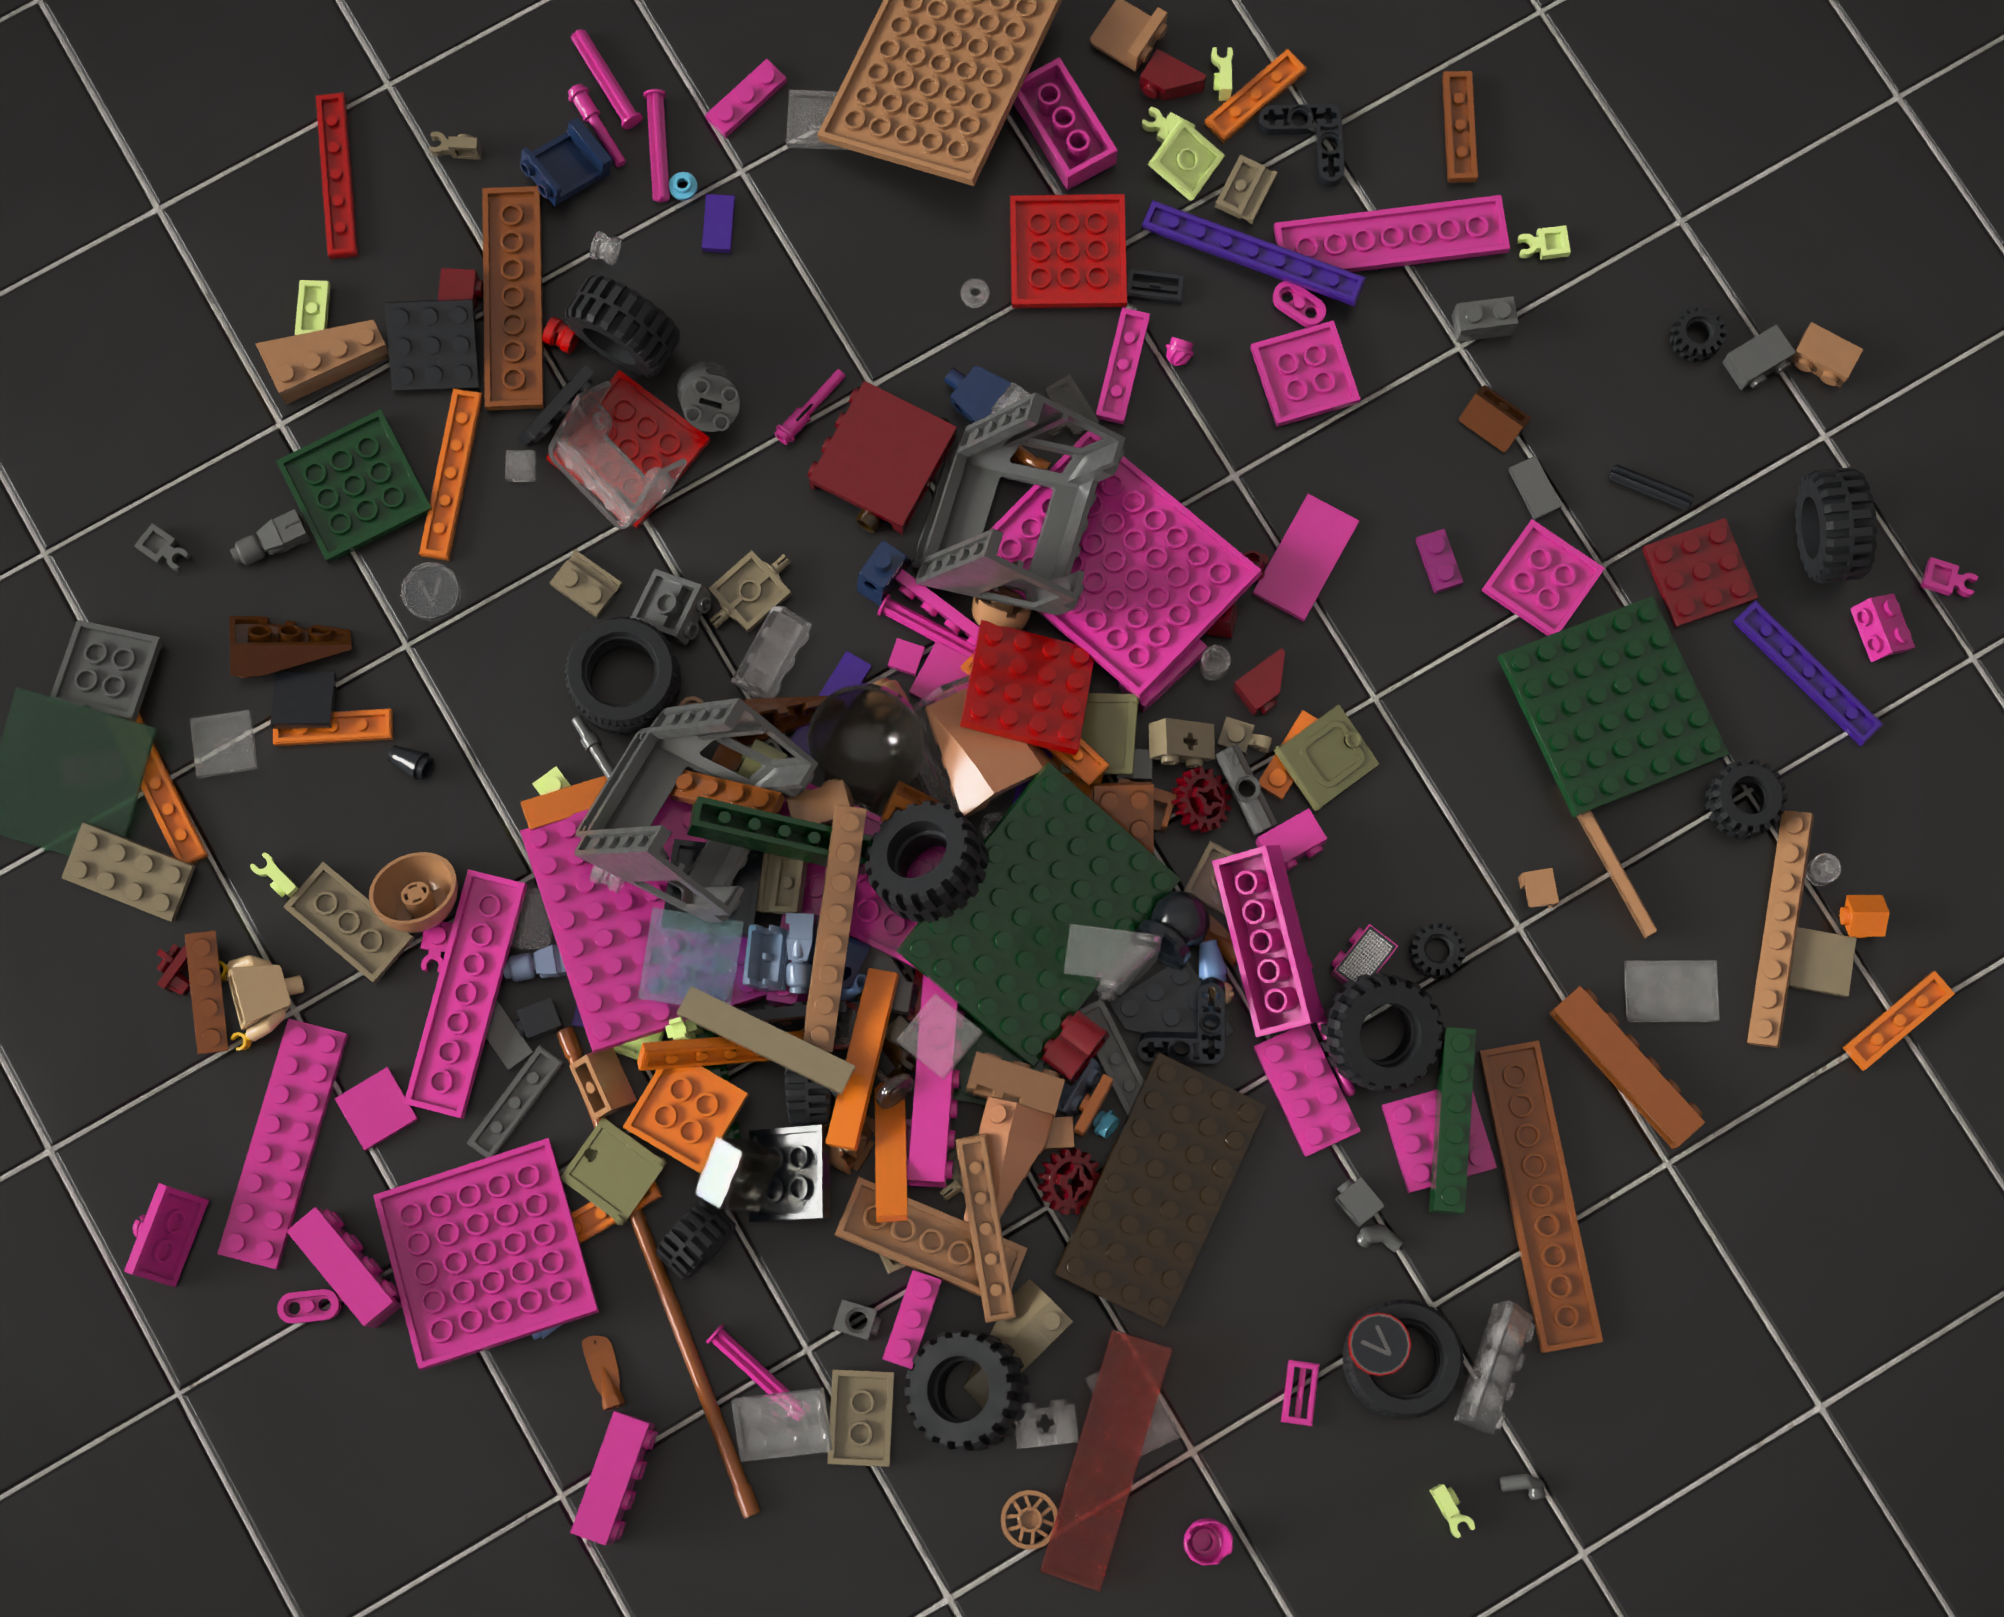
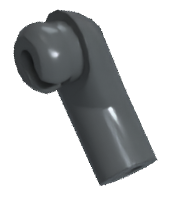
(1377, 1234)
(1523, 1482)

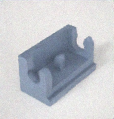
(766, 958)

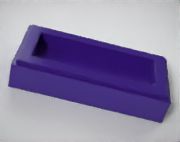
(718, 223)

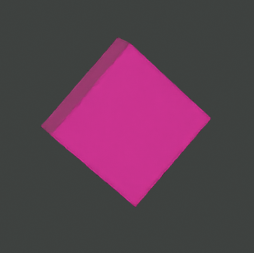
(906, 657)

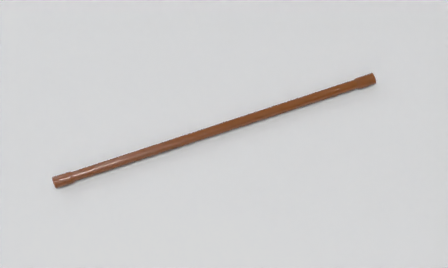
(742, 1489)

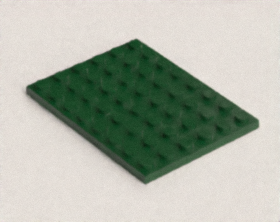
(1048, 867)

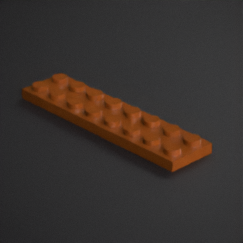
(513, 298)

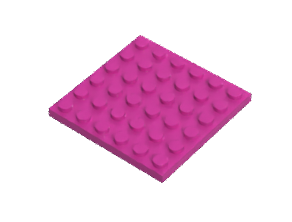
(485, 1254)

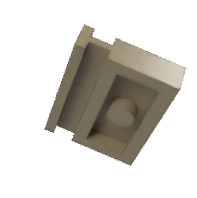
(1246, 189)
(586, 584)
(781, 885)

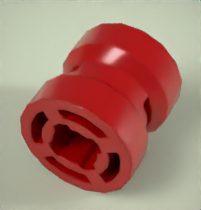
(560, 334)

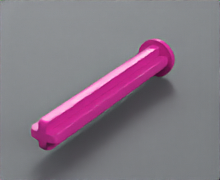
(606, 79)
(657, 144)
(924, 626)
(746, 1361)

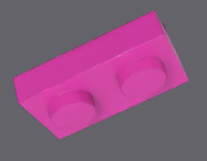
(1882, 627)

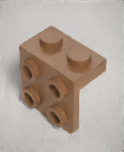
(1129, 33)

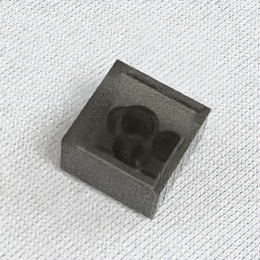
(737, 1174)

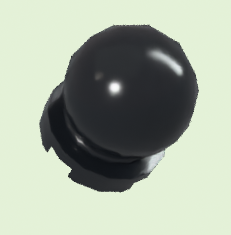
(1181, 923)

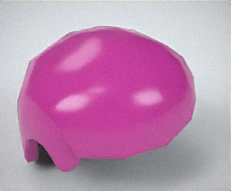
(1208, 1541)

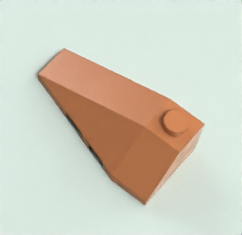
(1014, 1141)

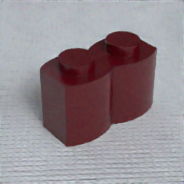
(1075, 1046)

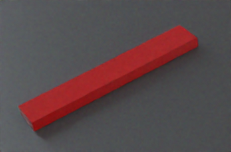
(336, 176)

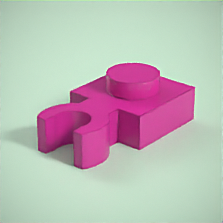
(1944, 577)
(435, 941)

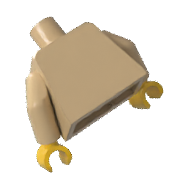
(258, 995)

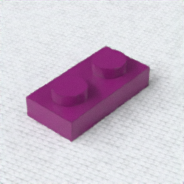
(1439, 561)

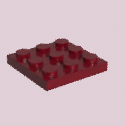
(1700, 573)

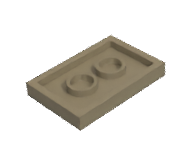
(861, 1417)

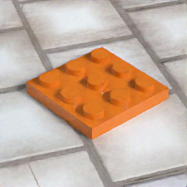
(686, 1113)

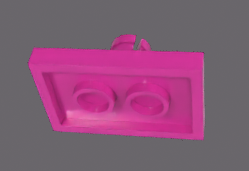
(165, 1235)

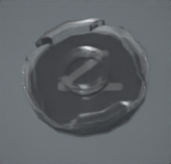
(430, 591)

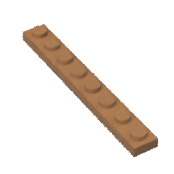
(834, 926)
(1780, 929)

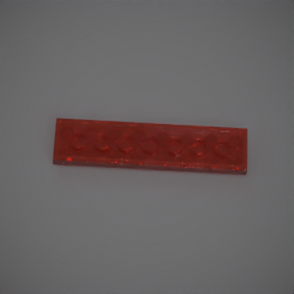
(1106, 1460)

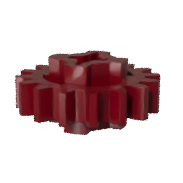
(1201, 799)
(1073, 1165)

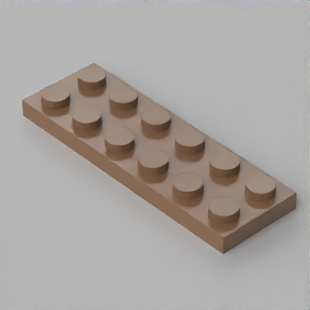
(925, 1242)

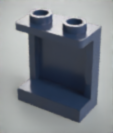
(566, 163)

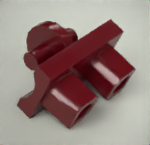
(173, 977)

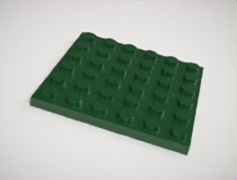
(1613, 706)

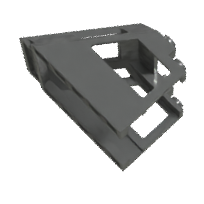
(952, 545)
(618, 824)

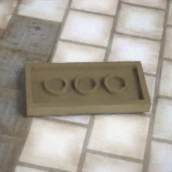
(128, 871)
(347, 923)

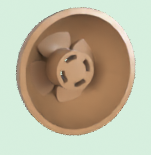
(414, 892)

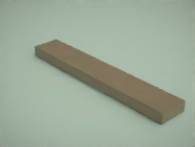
(766, 1040)

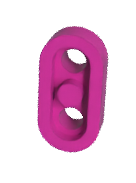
(1301, 303)
(310, 1306)

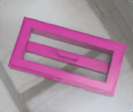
(1299, 1396)

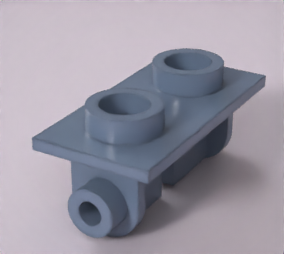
(1073, 1095)

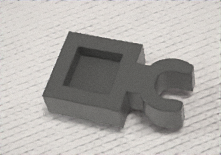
(160, 546)

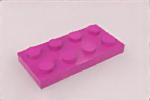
(1306, 1089)

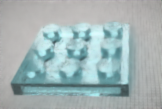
(689, 953)

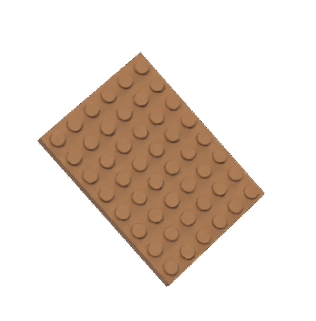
(937, 82)

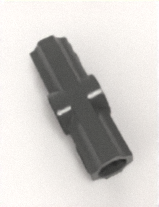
(1255, 807)

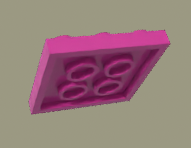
(1305, 373)
(1542, 579)
(1412, 1133)

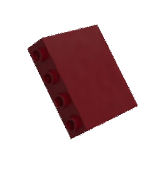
(883, 455)

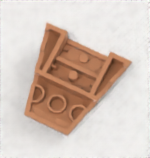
(979, 762)

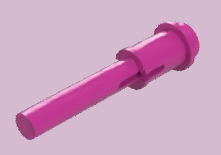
(579, 96)
(789, 429)

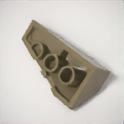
(1029, 1334)

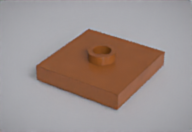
(1091, 1105)

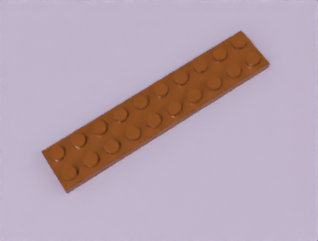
(1540, 1197)

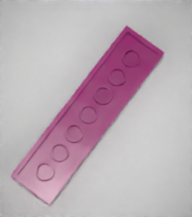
(1400, 234)
(465, 994)
(283, 1144)

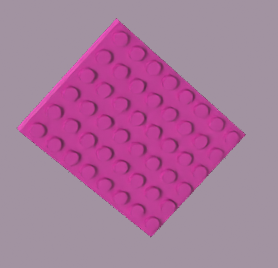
(1149, 571)
(607, 932)

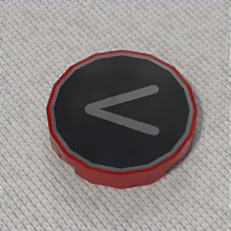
(1379, 1344)

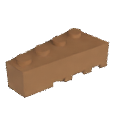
(321, 357)

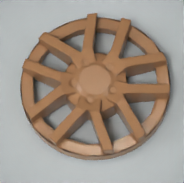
(1028, 1519)

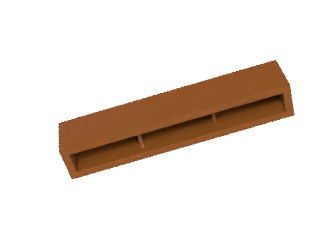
(1627, 1067)

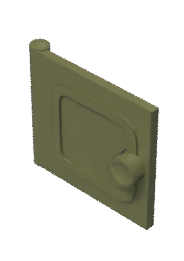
(1111, 730)
(1322, 761)
(613, 1171)

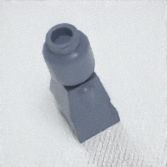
(800, 950)
(545, 963)

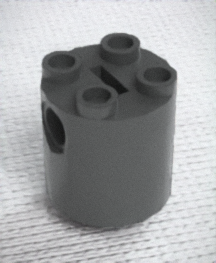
(708, 396)

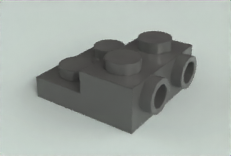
(673, 606)

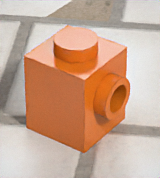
(1865, 916)

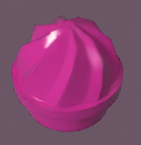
(1179, 351)

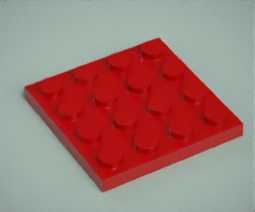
(1068, 251)
(648, 430)
(1027, 688)

